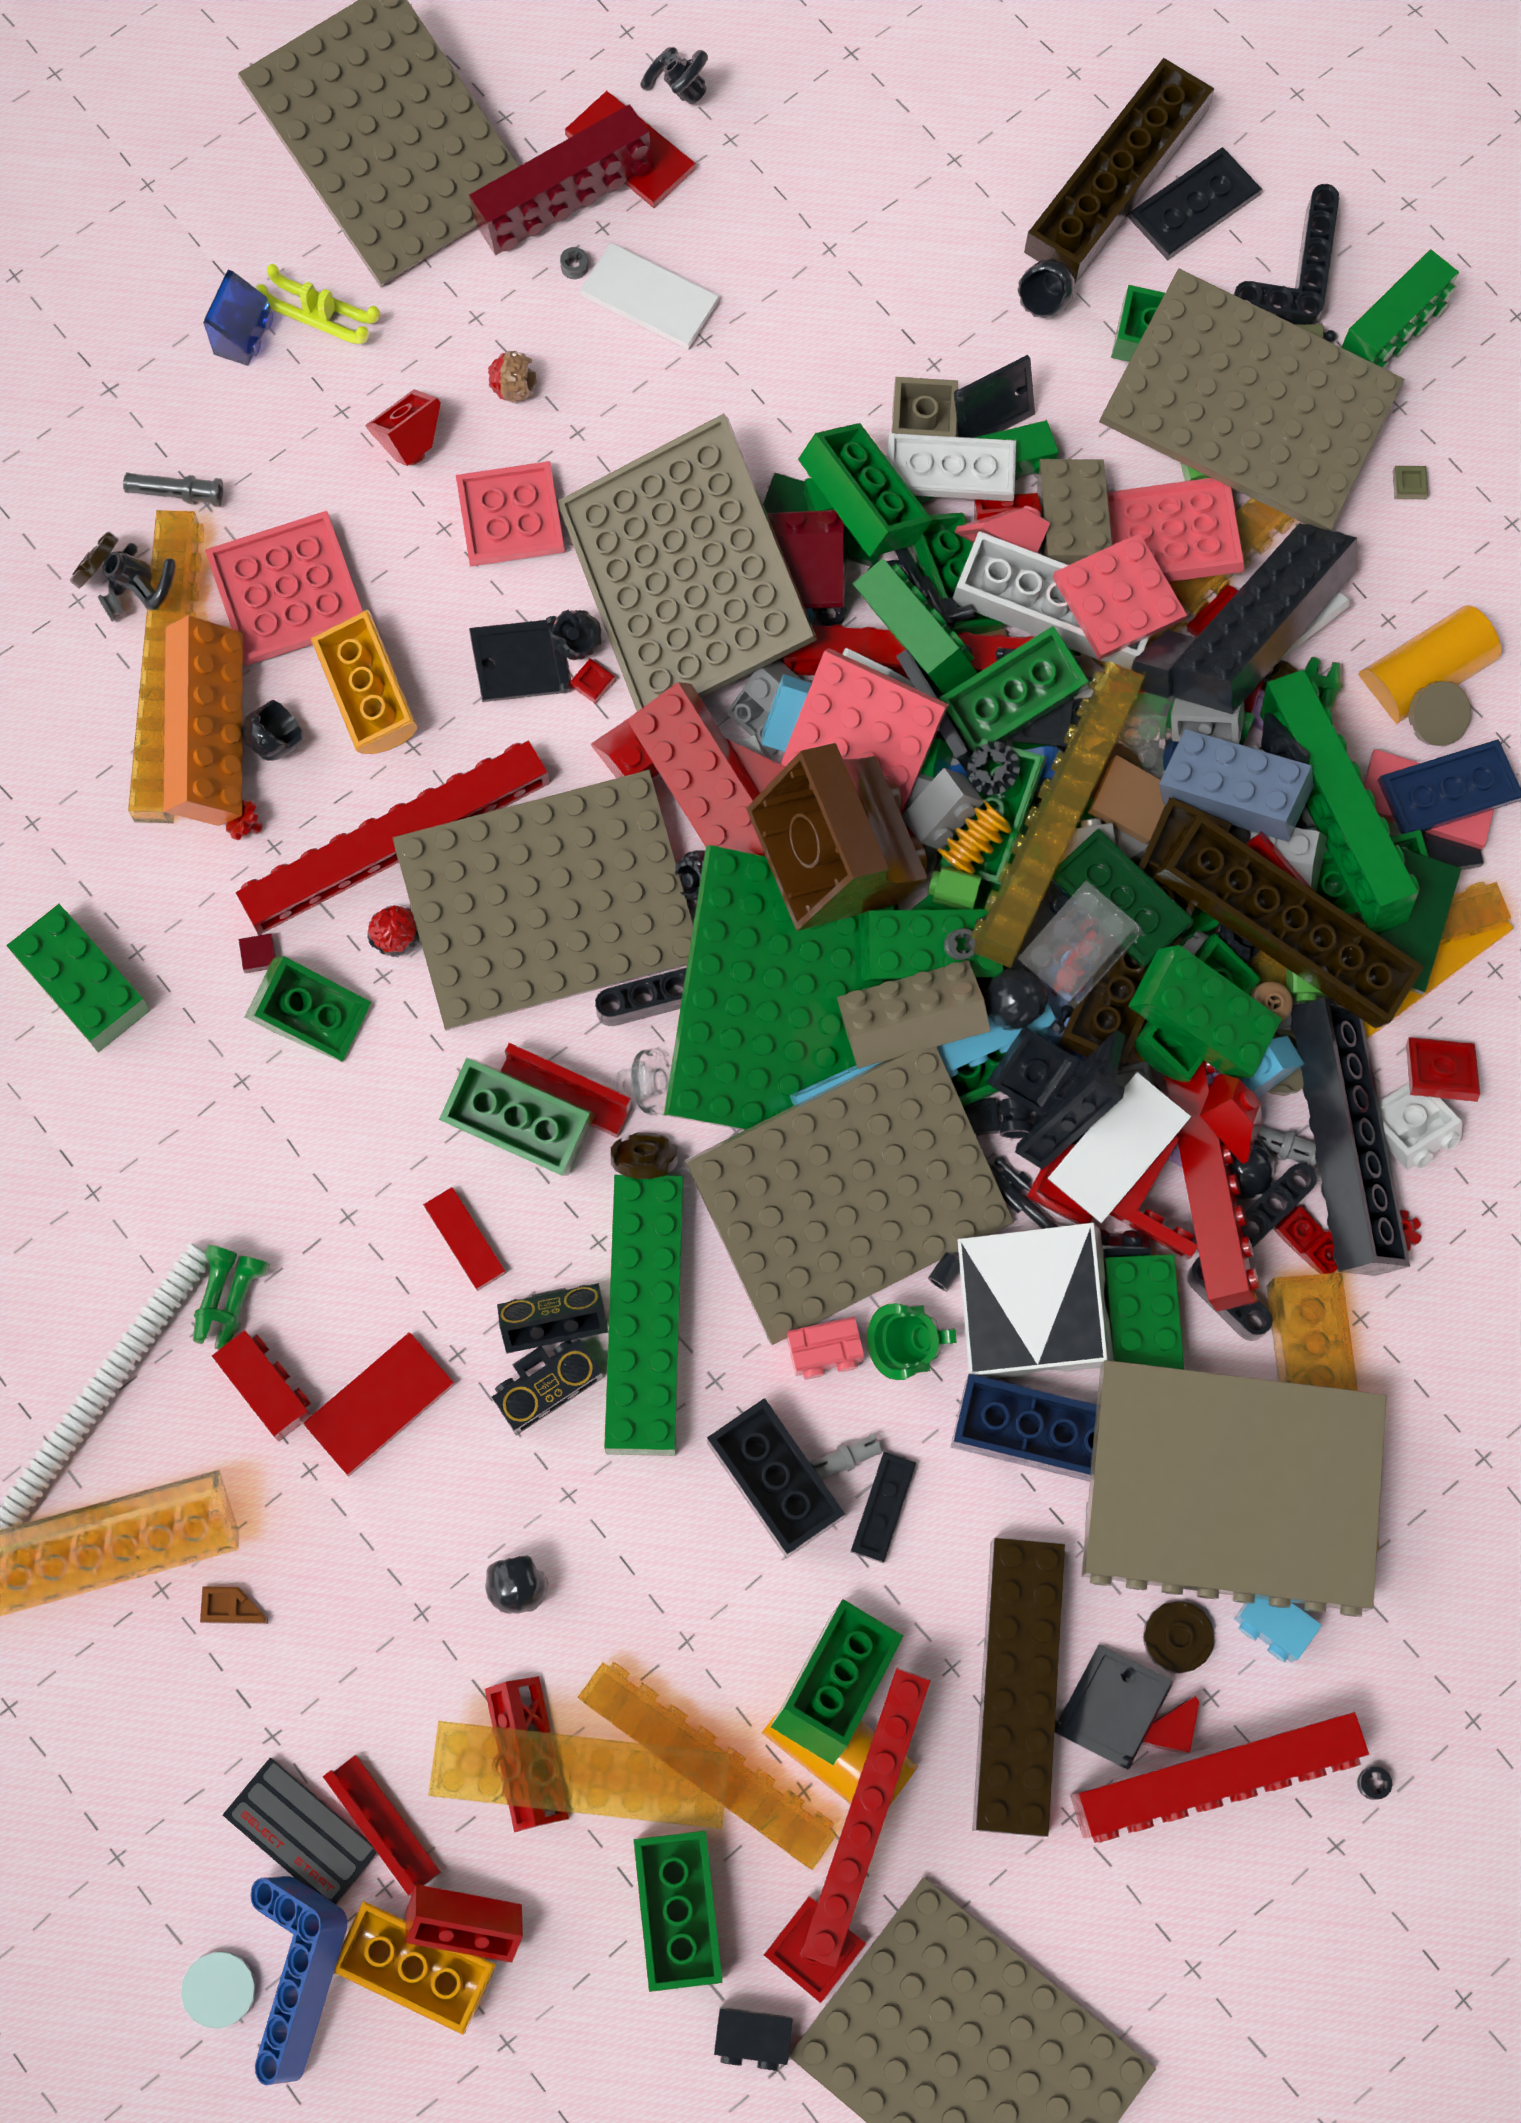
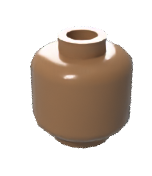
(1276, 995)

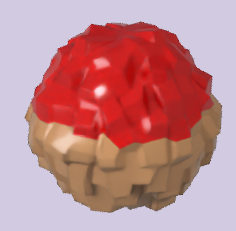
(511, 376)

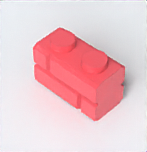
(825, 1348)

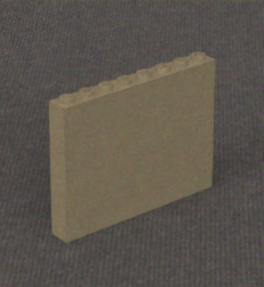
(1235, 1488)

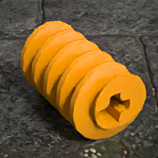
(976, 838)

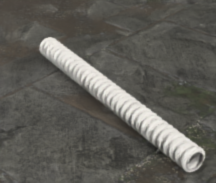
(102, 1386)

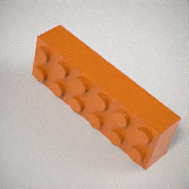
(203, 721)

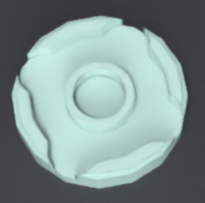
(218, 1990)

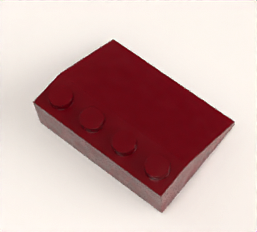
(815, 553)

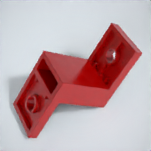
(1150, 1223)

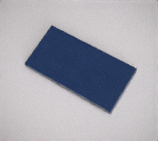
(1450, 788)

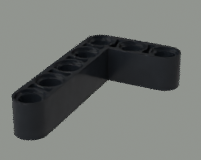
(1309, 269)
(629, 1009)
(1266, 1220)

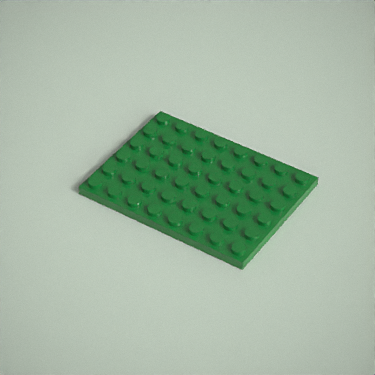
(758, 998)

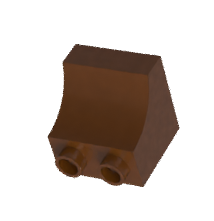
(836, 837)

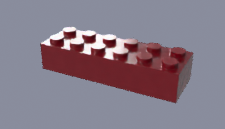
(562, 180)

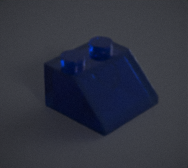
(237, 319)

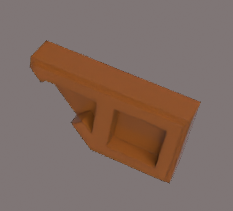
(229, 1606)

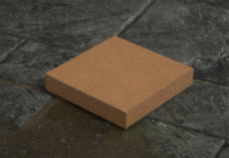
(1129, 800)

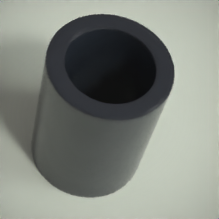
(945, 1272)

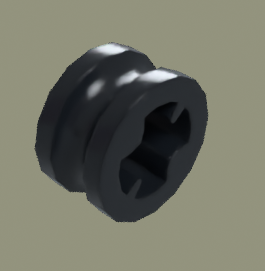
(825, 620)
(1366, 1790)

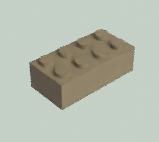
(1076, 506)
(913, 1013)

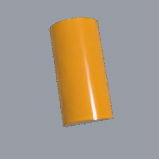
(1444, 652)
(365, 685)
(846, 1771)
(421, 1978)

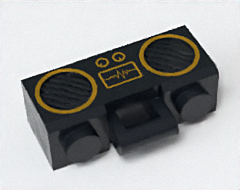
(552, 1317)
(555, 1384)

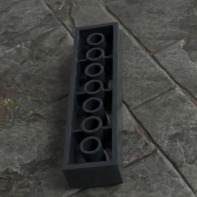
(1264, 618)
(1349, 1139)

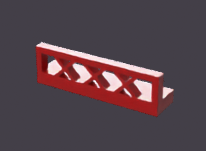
(609, 1105)
(509, 1712)
(382, 1824)

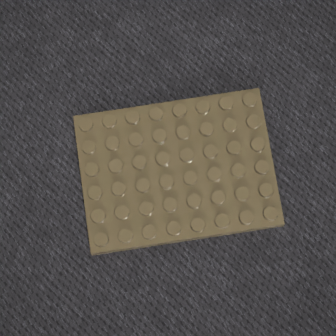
(381, 131)
(1252, 401)
(686, 566)
(546, 899)
(849, 1191)
(963, 2032)

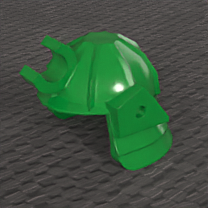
(905, 1340)

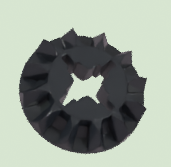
(1004, 776)

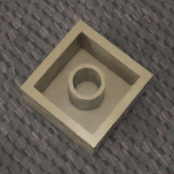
(924, 407)

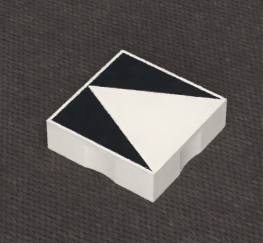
(1035, 1301)

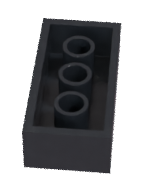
(775, 1478)

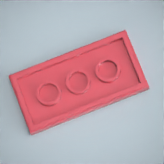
(1468, 831)

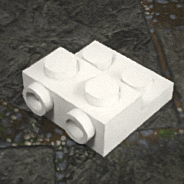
(1418, 1127)

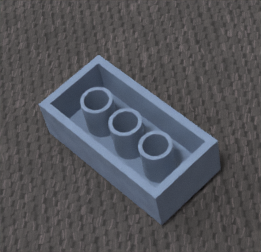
(1238, 784)

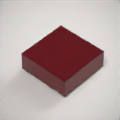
(257, 952)

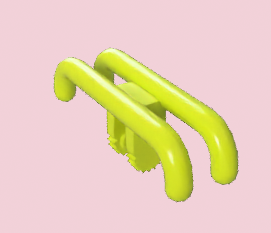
(318, 308)

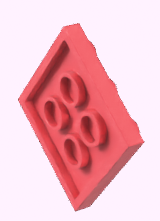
(510, 513)
(1119, 596)

